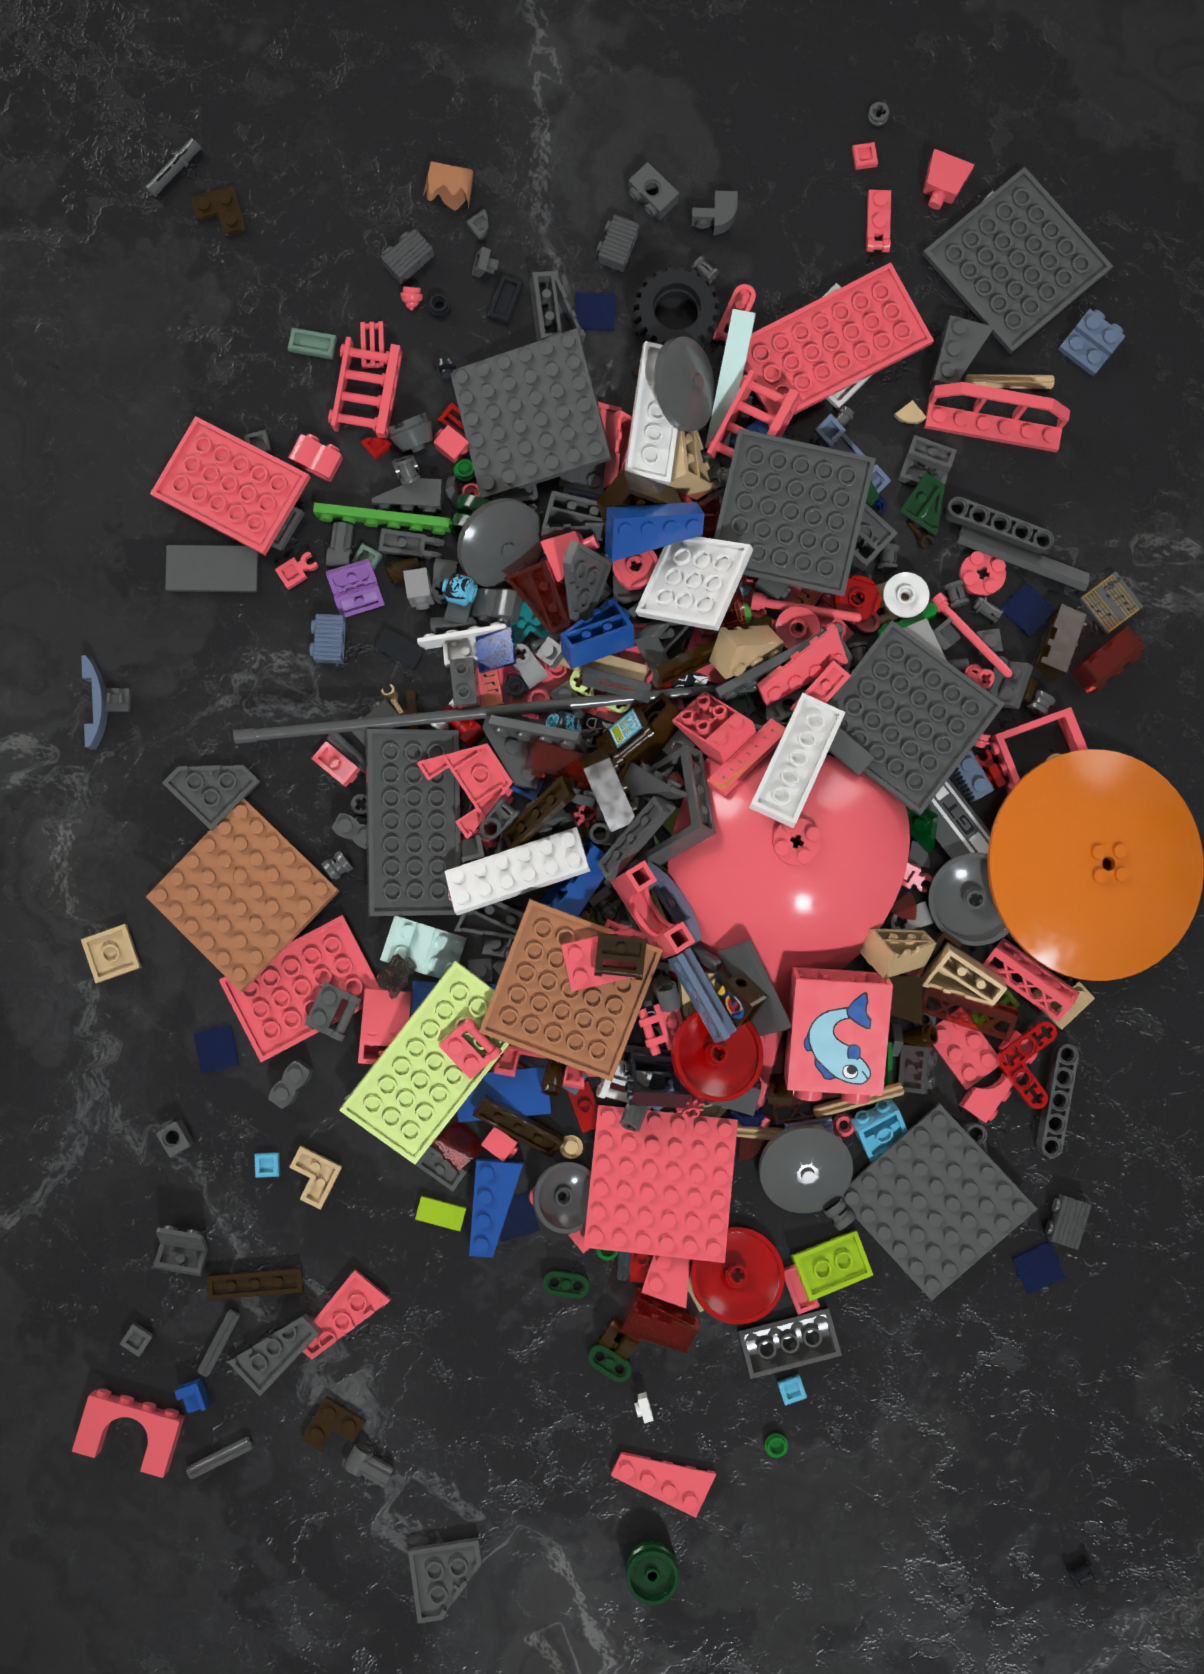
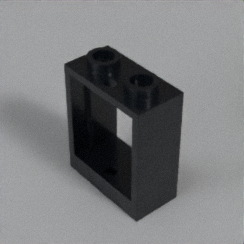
(657, 1098)

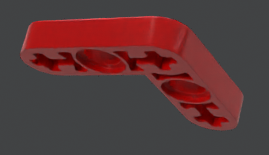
(1019, 1066)

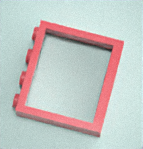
(999, 748)

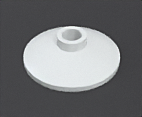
(908, 584)

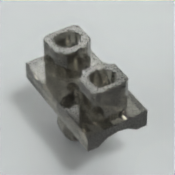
(396, 975)

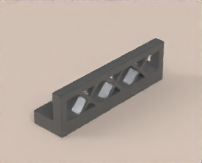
(635, 837)

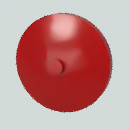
(717, 1069)
(745, 1284)

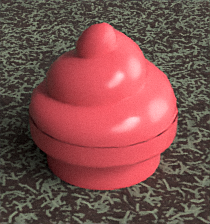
(411, 297)

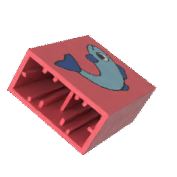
(837, 1034)

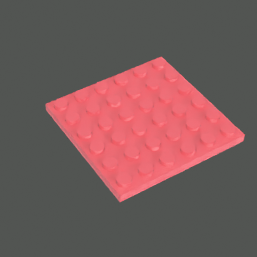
(661, 1185)

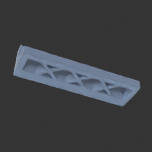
(702, 995)

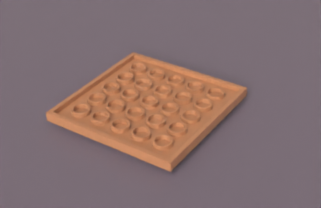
(242, 894)
(543, 1015)

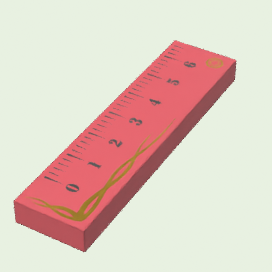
(747, 758)

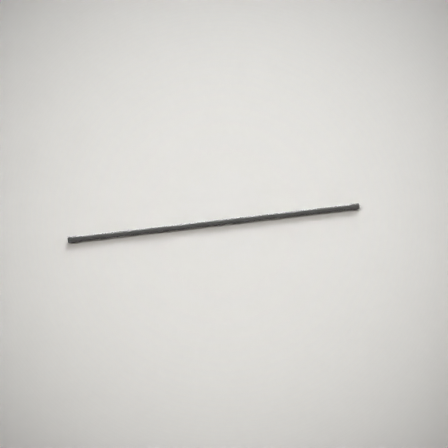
(254, 735)

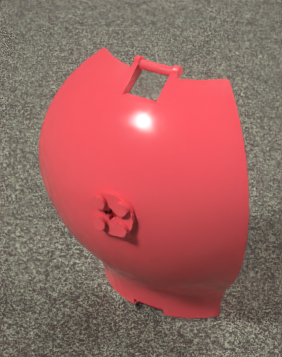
(799, 902)

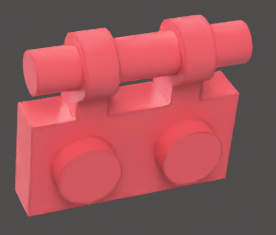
(668, 1025)

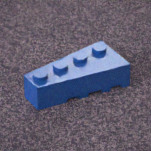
(574, 893)
(492, 1197)

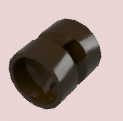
(624, 1345)

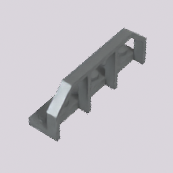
(750, 678)

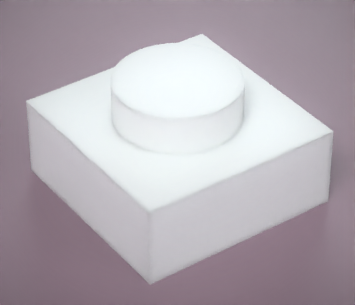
(643, 1407)

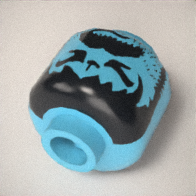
(459, 589)
(564, 720)

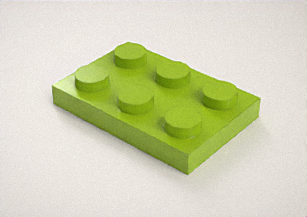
(832, 1265)

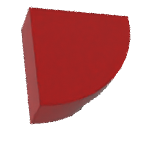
(376, 446)

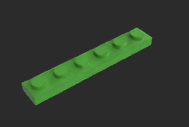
(373, 517)

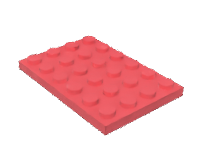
(230, 485)
(285, 992)

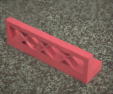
(1033, 976)

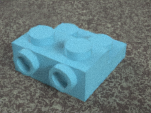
(878, 1127)

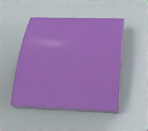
(355, 588)

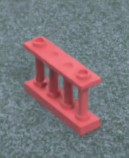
(383, 402)
(777, 423)

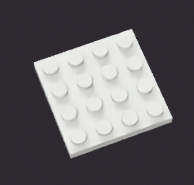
(694, 582)

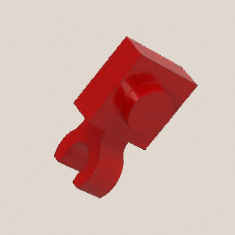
(991, 770)

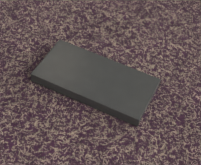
(211, 568)
(744, 958)

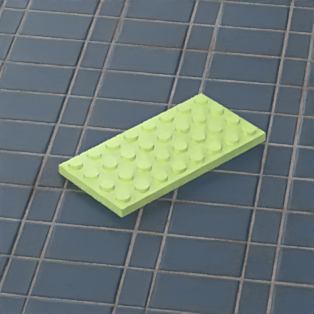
(414, 1082)

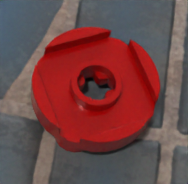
(868, 592)

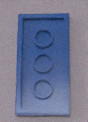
(518, 1092)

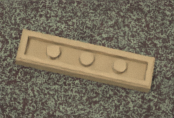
(614, 665)

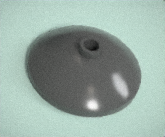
(569, 1213)

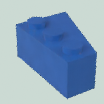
(598, 636)

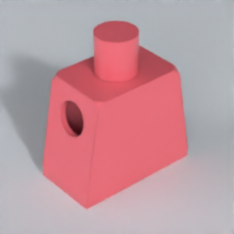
(945, 178)
(557, 546)

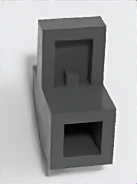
(720, 216)

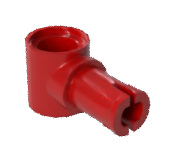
(469, 730)

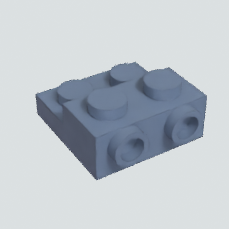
(1092, 341)

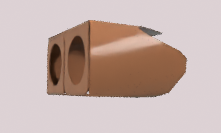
(451, 183)

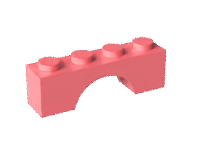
(985, 1100)

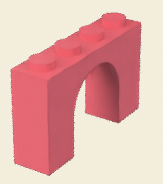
(634, 892)
(161, 1428)

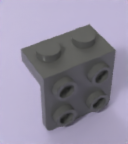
(181, 1251)

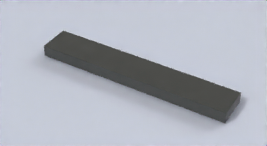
(1023, 558)

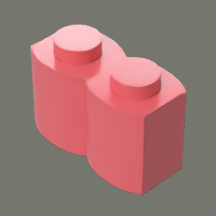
(315, 457)

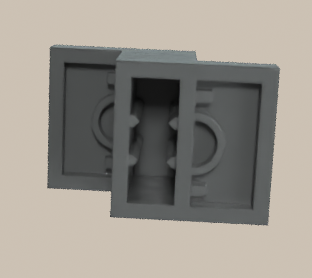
(871, 540)

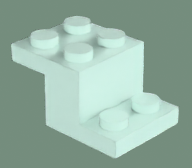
(427, 946)

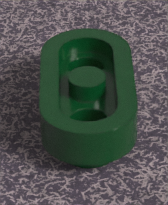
(565, 1287)
(608, 1363)

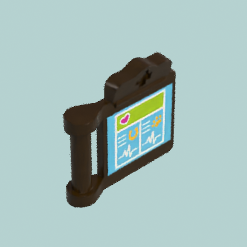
(626, 735)

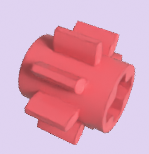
(586, 822)
(692, 1107)

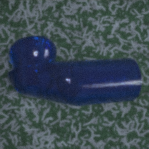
(748, 1120)

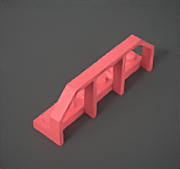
(994, 427)

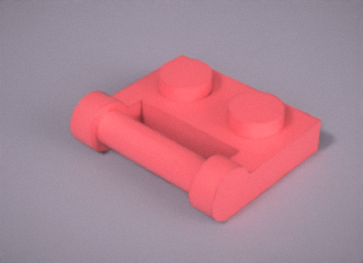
(464, 1053)

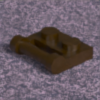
(620, 948)

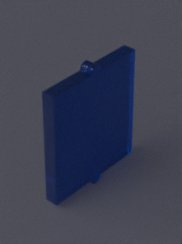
(595, 311)
(1027, 609)
(496, 650)
(216, 1049)
(519, 1219)
(1038, 1267)

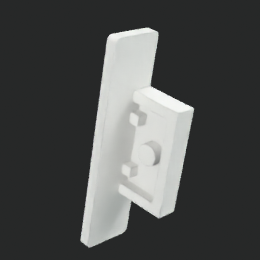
(458, 643)

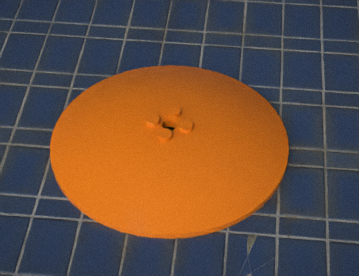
(1051, 872)

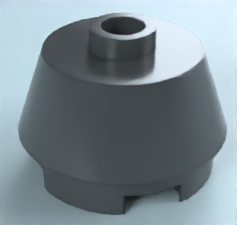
(412, 433)

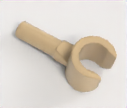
(392, 697)

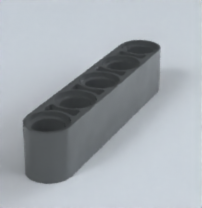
(1009, 523)
(1061, 1111)

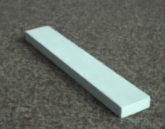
(731, 369)

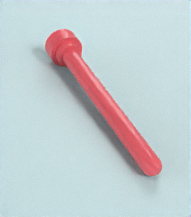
(760, 601)
(943, 606)

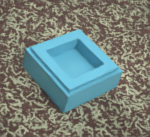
(267, 1164)
(791, 1389)

